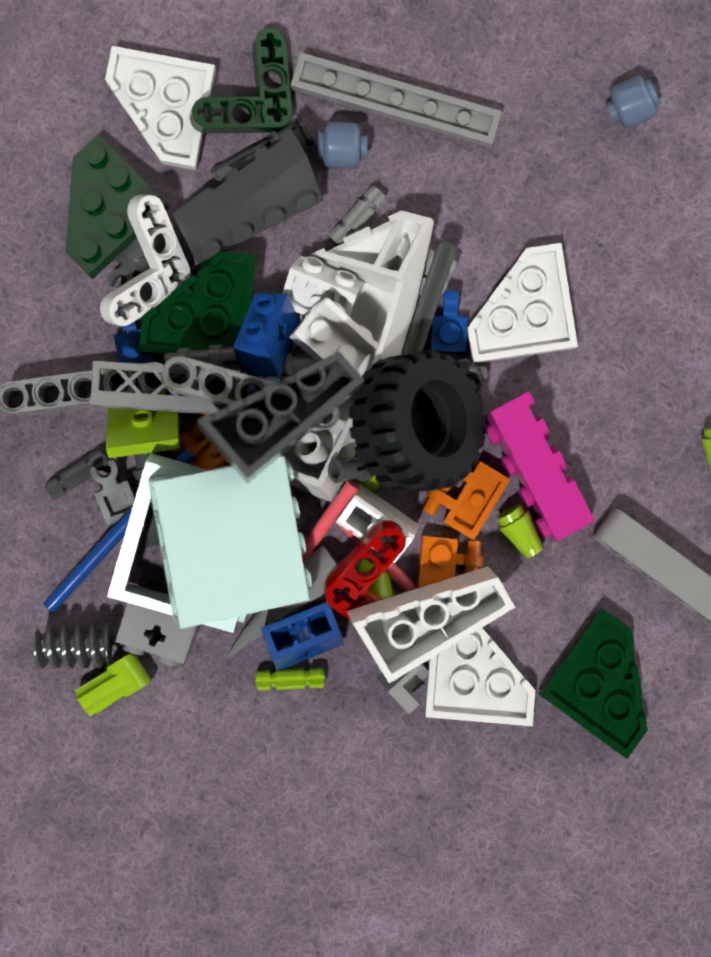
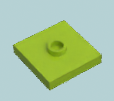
(141, 432)

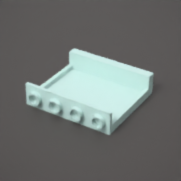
(229, 543)

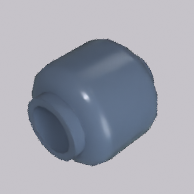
(633, 101)
(341, 145)

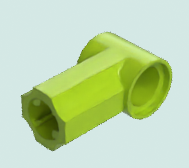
(119, 681)

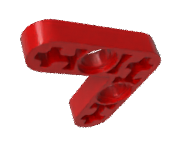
(359, 582)

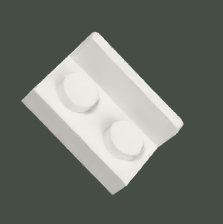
(312, 281)
(331, 330)

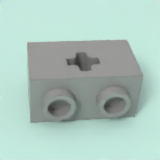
(137, 637)

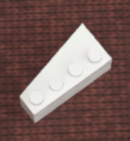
(428, 620)

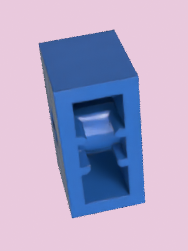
(265, 334)
(302, 636)

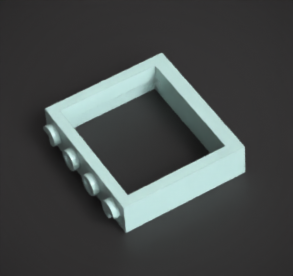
(144, 597)

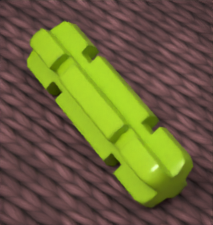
(290, 679)

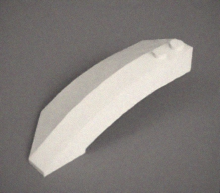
(392, 268)

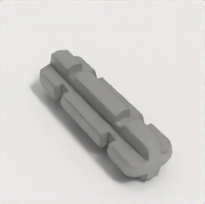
(358, 215)

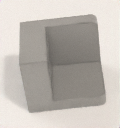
(401, 687)

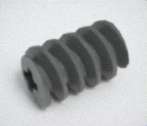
(73, 646)

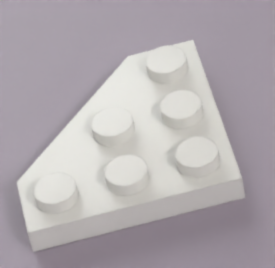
(159, 98)
(527, 310)
(478, 684)

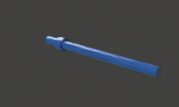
(99, 552)

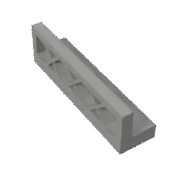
(144, 401)

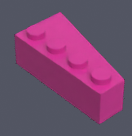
(537, 468)

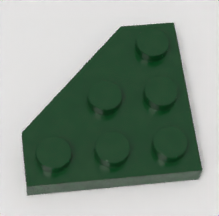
(98, 206)
(203, 308)
(601, 684)

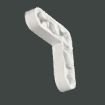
(157, 274)

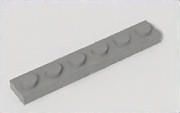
(395, 100)

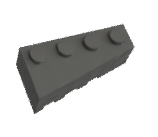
(250, 199)
(271, 421)

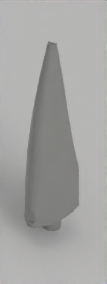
(320, 566)

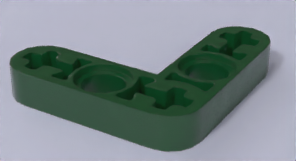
(256, 105)

